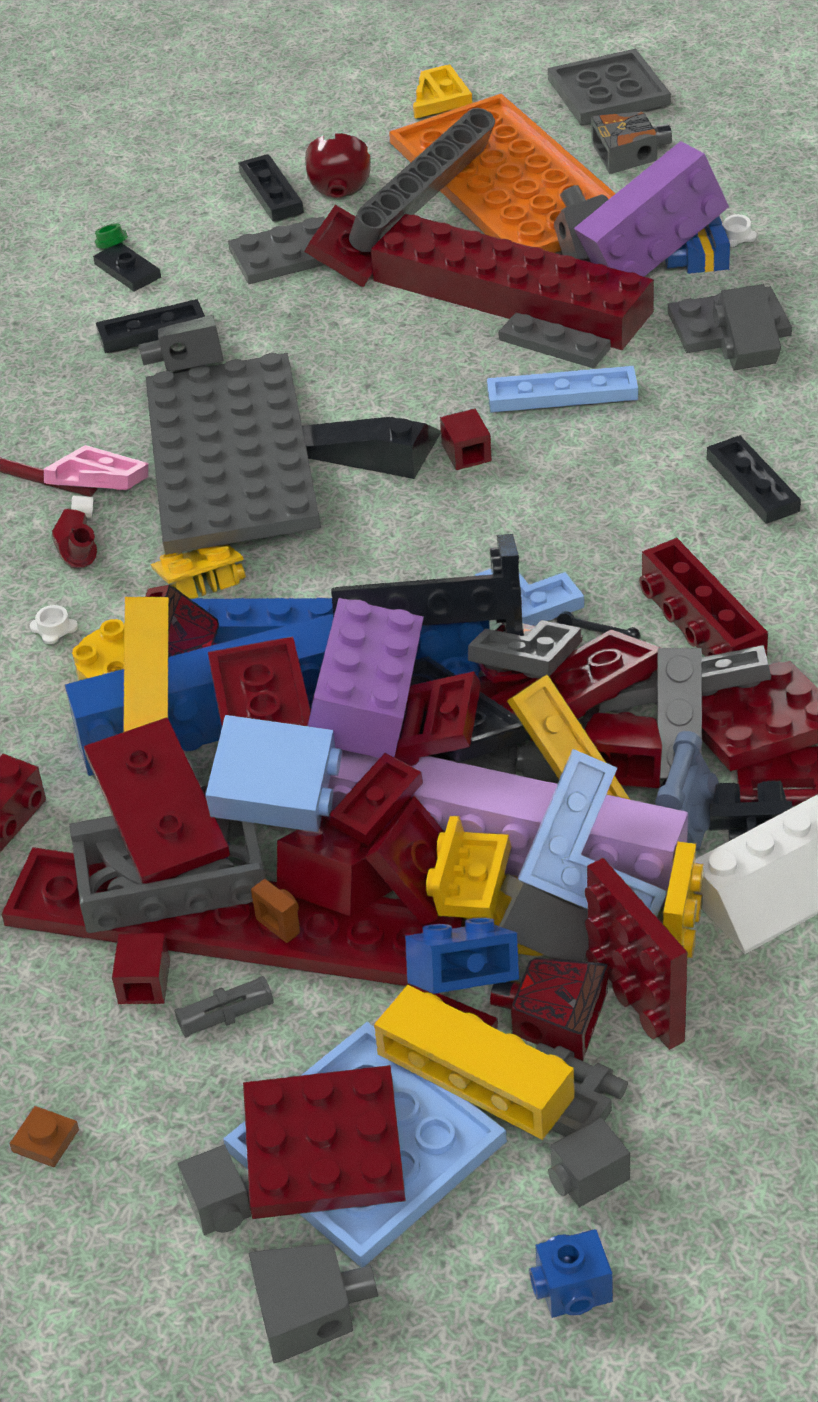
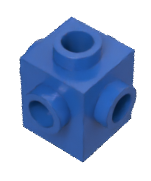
(572, 1273)

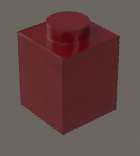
(465, 439)
(141, 968)

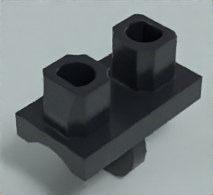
(738, 817)

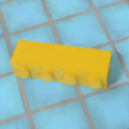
(475, 1061)

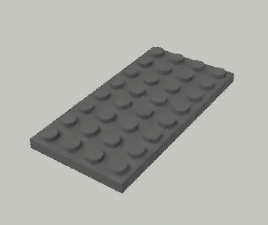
(229, 454)

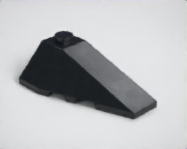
(373, 444)

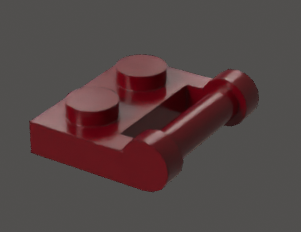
(448, 721)
(793, 769)

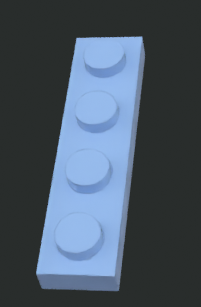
(562, 389)

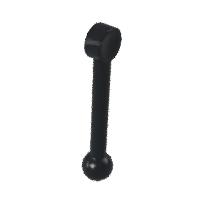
(568, 618)

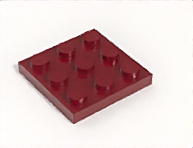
(761, 720)
(640, 953)
(322, 1142)

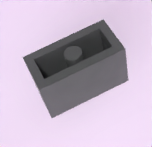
(747, 327)

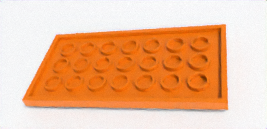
(515, 181)

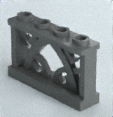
(134, 903)

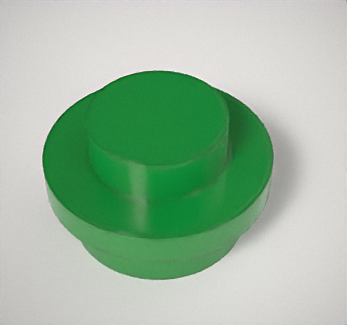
(110, 236)

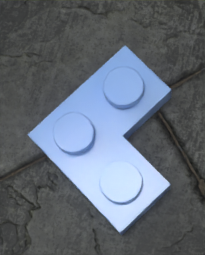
(547, 597)

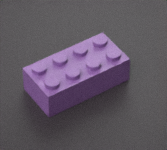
(654, 213)
(366, 677)

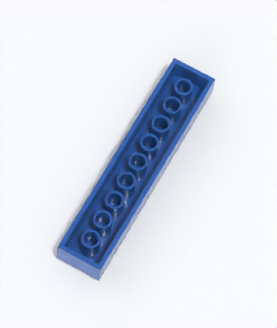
(192, 701)

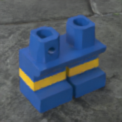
(704, 251)

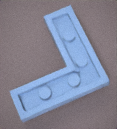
(556, 856)

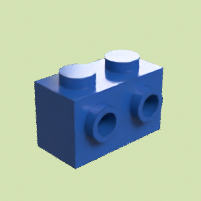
(461, 957)

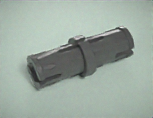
(254, 995)

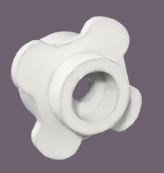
(739, 229)
(53, 623)

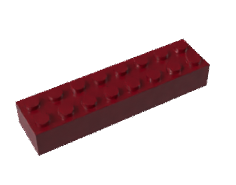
(512, 279)

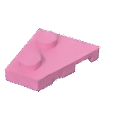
(96, 469)

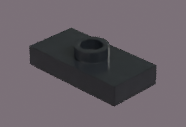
(127, 266)

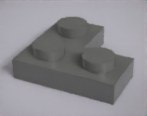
(533, 654)

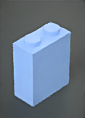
(273, 773)

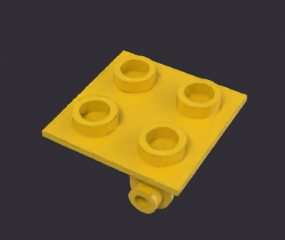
(181, 567)

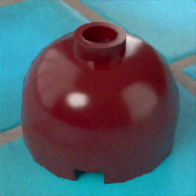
(337, 165)

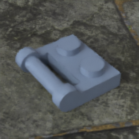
(689, 786)

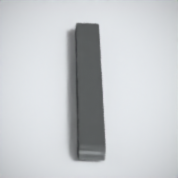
(422, 178)

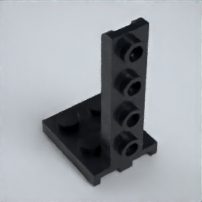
(454, 598)

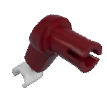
(73, 537)

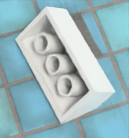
(764, 878)

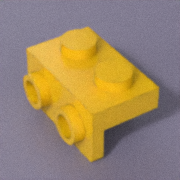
(467, 871)

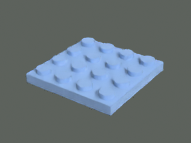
(438, 1141)

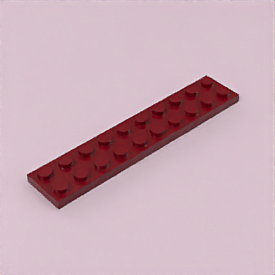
(355, 946)

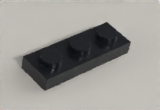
(270, 187)
(143, 326)
(753, 479)

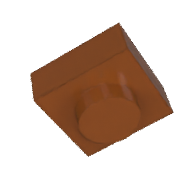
(276, 910)
(44, 1136)

